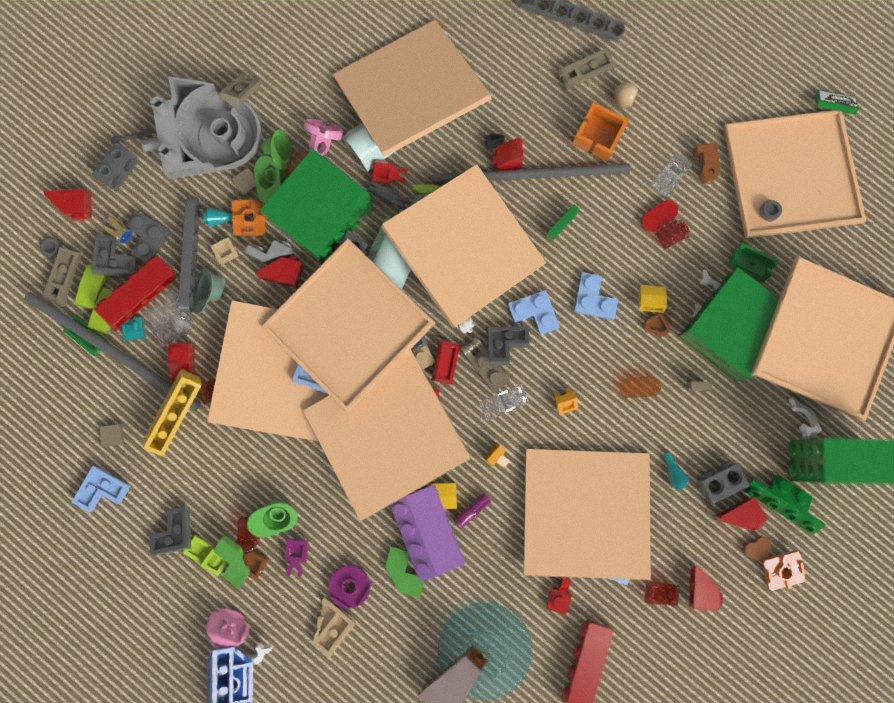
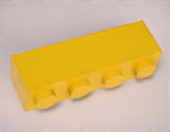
(171, 412)

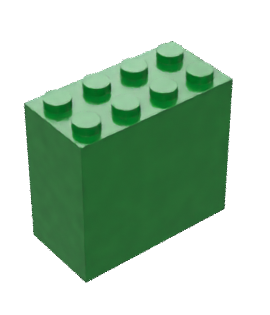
(317, 206)
(732, 324)
(842, 461)

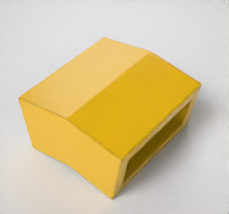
(652, 298)
(447, 494)

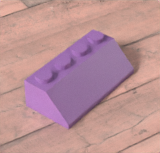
(427, 533)

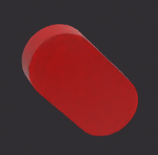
(659, 216)

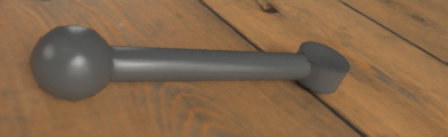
(147, 132)

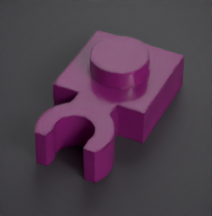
(296, 553)

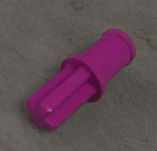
(472, 510)

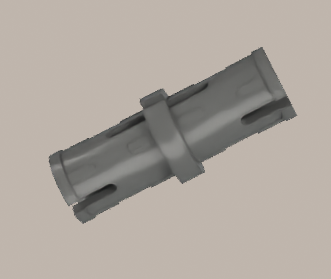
(387, 194)

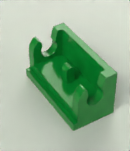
(753, 262)

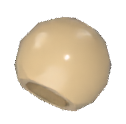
(625, 94)

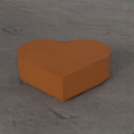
(656, 324)
(758, 549)
(255, 562)

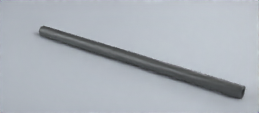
(541, 172)
(102, 345)

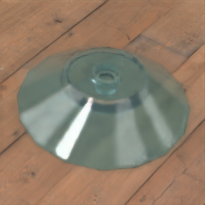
(498, 632)

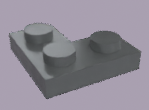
(152, 235)
(107, 262)
(503, 338)
(178, 534)

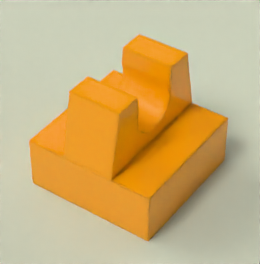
(566, 402)
(495, 455)

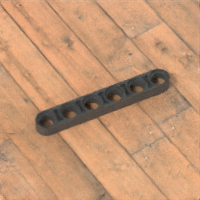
(567, 18)
(189, 255)

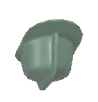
(207, 289)

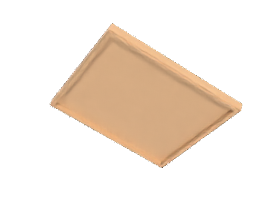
(411, 87)
(786, 163)
(463, 245)
(348, 325)
(828, 339)
(256, 379)
(389, 440)
(587, 514)

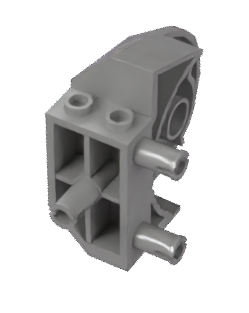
(193, 126)

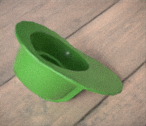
(279, 148)
(267, 178)
(272, 519)

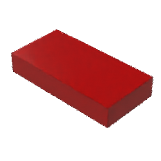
(445, 362)

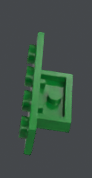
(787, 501)

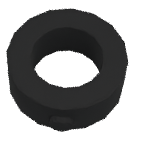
(494, 140)

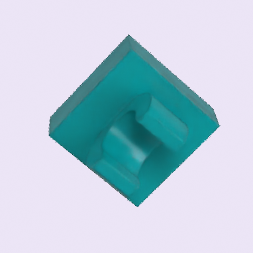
(134, 329)

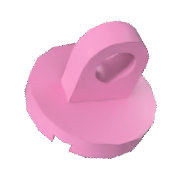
(322, 134)
(226, 628)

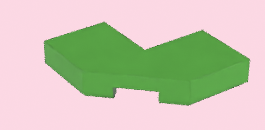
(232, 553)
(396, 565)

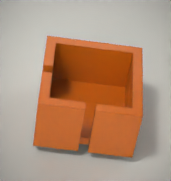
(600, 131)

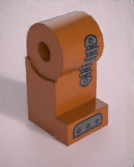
(708, 162)

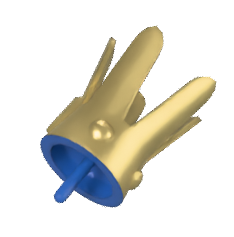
(122, 234)

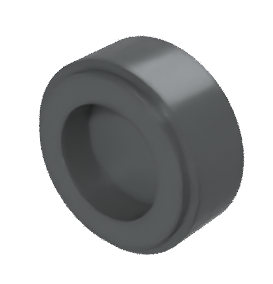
(770, 210)
(50, 247)

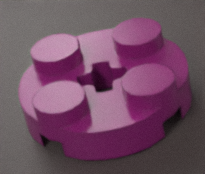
(338, 589)

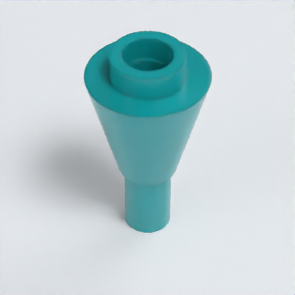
(216, 217)
(677, 477)

